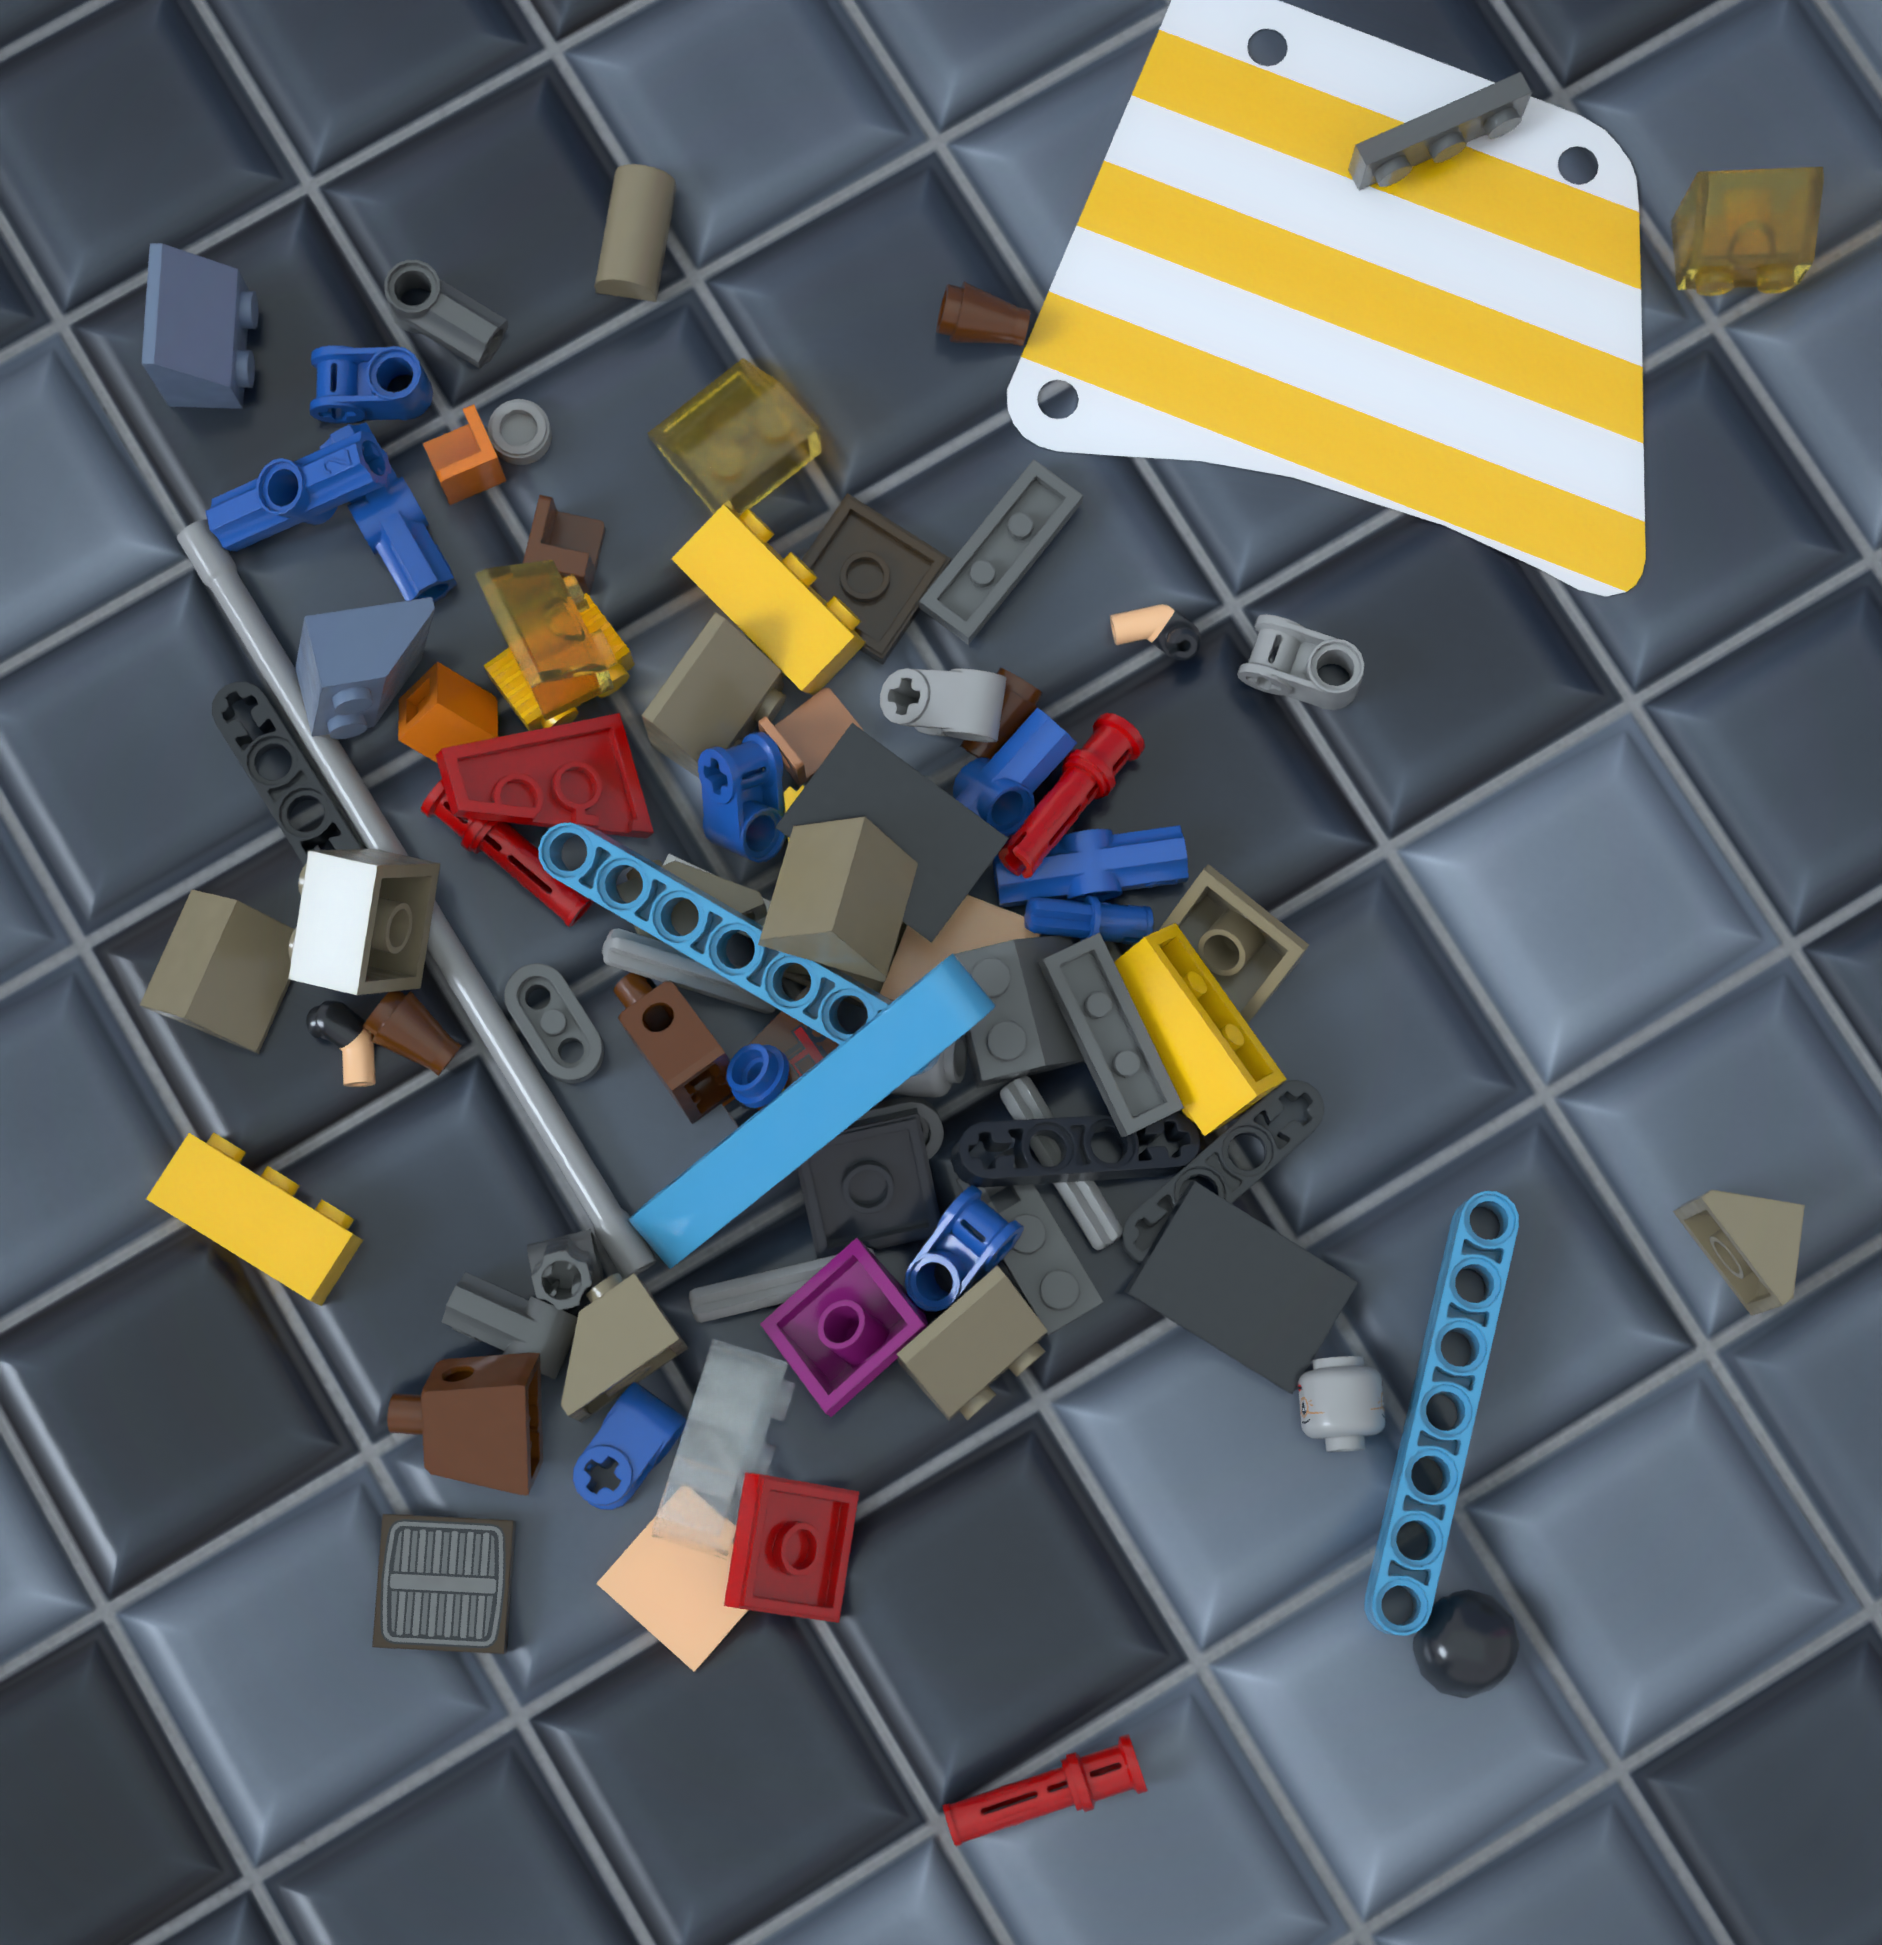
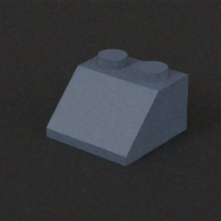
(197, 330)
(358, 663)

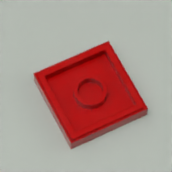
(791, 1548)

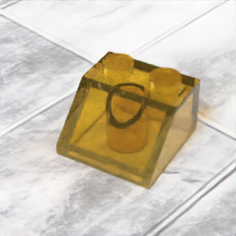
(1747, 229)
(738, 438)
(547, 634)

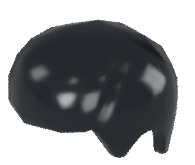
(1466, 1644)

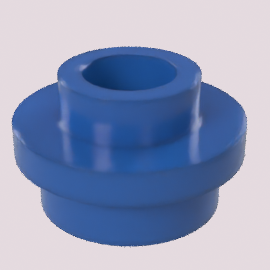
(757, 1074)

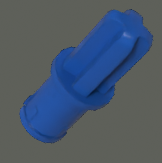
(1084, 919)

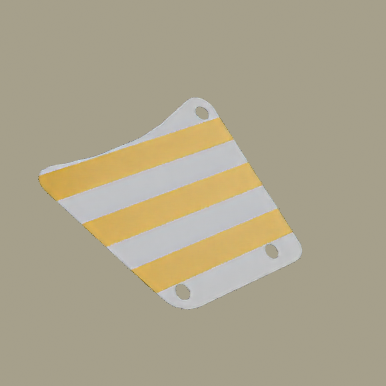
(1396, 343)

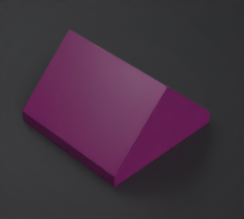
(845, 1326)

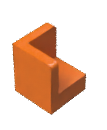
(465, 459)
(445, 712)

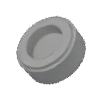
(519, 432)

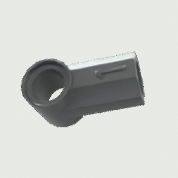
(447, 314)
(565, 1268)
(511, 1322)

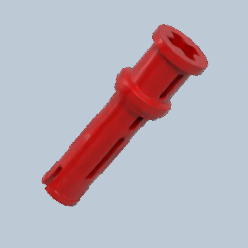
(1086, 776)
(512, 854)
(967, 1817)

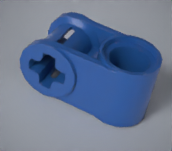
(356, 380)
(743, 800)
(968, 1243)
(635, 1437)

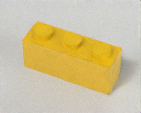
(771, 598)
(1196, 1030)
(256, 1216)

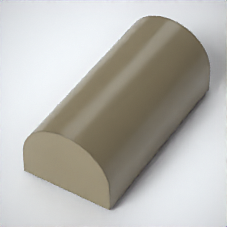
(636, 232)

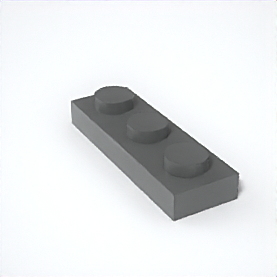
(1440, 133)
(1001, 551)
(1110, 1035)

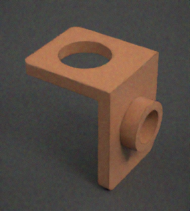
(809, 733)

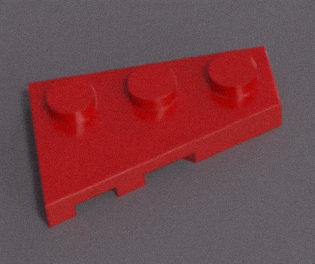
(549, 778)

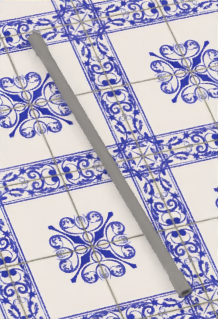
(611, 1224)

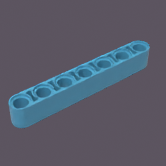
(709, 939)
(812, 1111)
(1464, 1389)

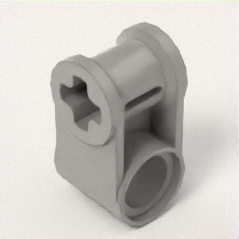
(1297, 662)
(946, 703)

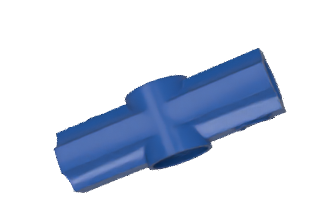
(298, 491)
(398, 532)
(1003, 786)
(1099, 866)

